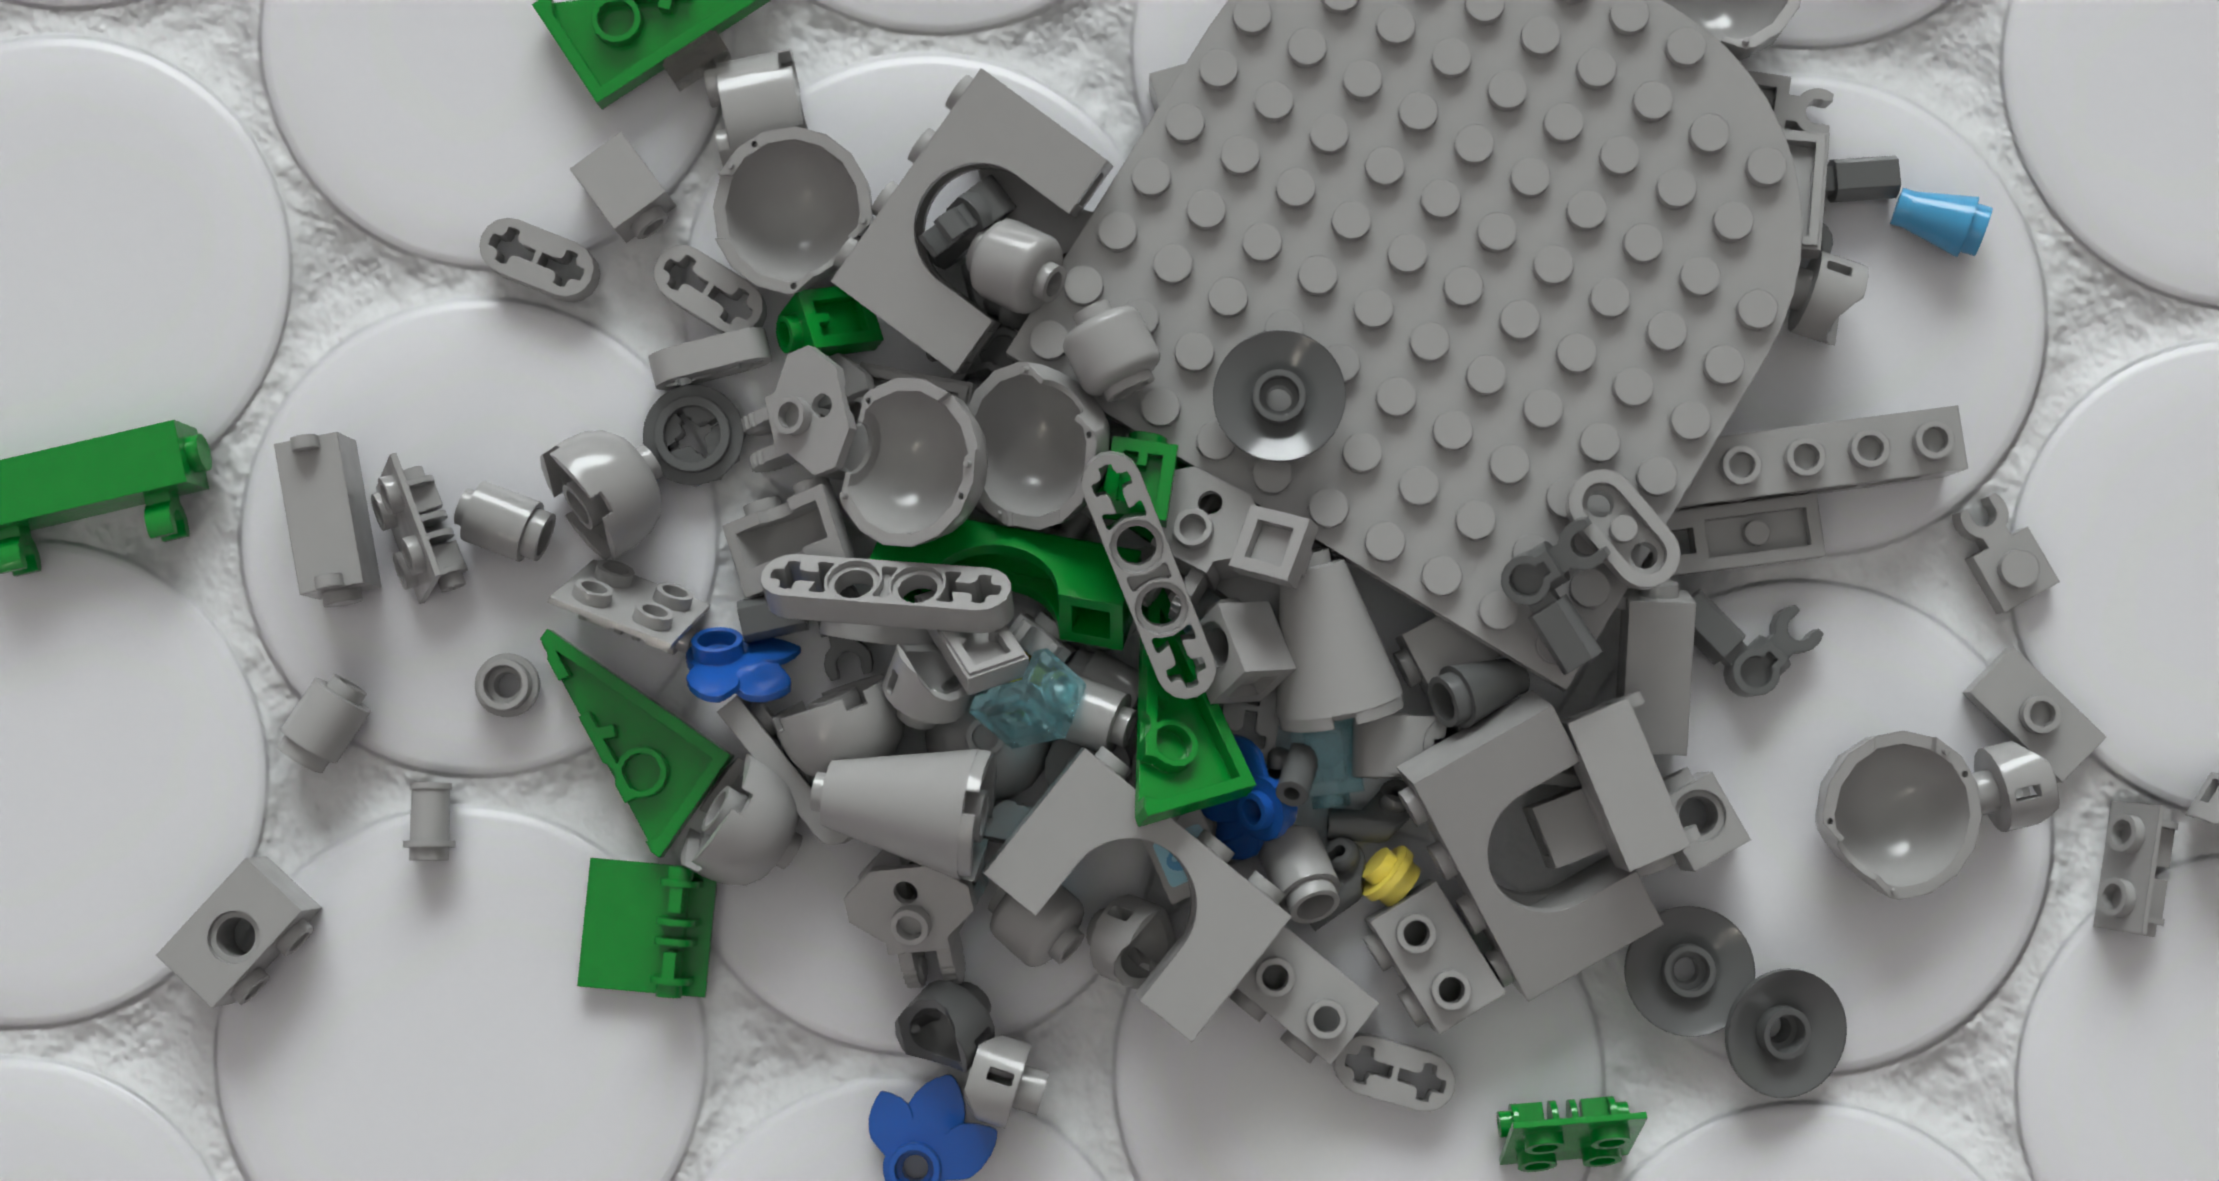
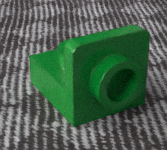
(827, 321)
(1157, 466)

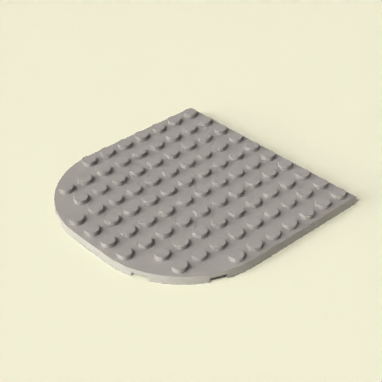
(1508, 230)

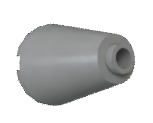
(1335, 652)
(914, 806)

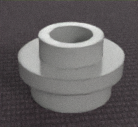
(488, 682)

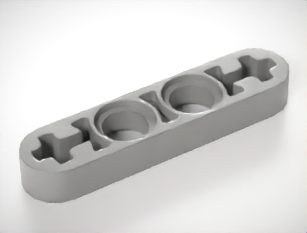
(1142, 577)
(796, 591)

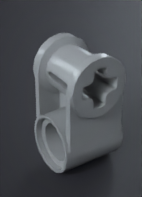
(1392, 741)

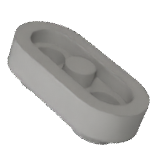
(1627, 525)

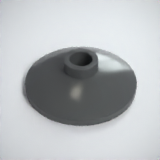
(1286, 363)
(1721, 972)
(1808, 1039)

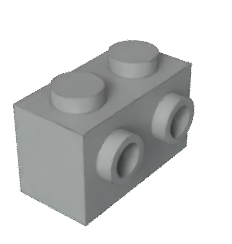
(1433, 958)
(1306, 997)

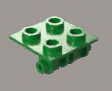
(647, 928)
(1597, 1137)

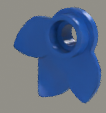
(728, 666)
(1253, 818)
(931, 1128)

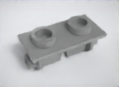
(2135, 843)

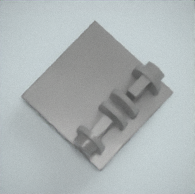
(398, 507)
(616, 598)

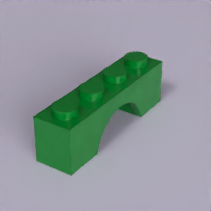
(1059, 572)

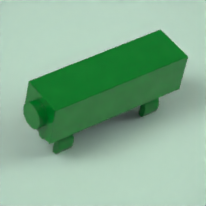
(97, 478)

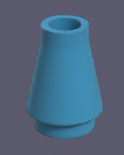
(1943, 220)

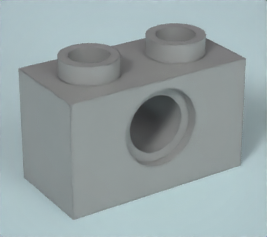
(205, 946)

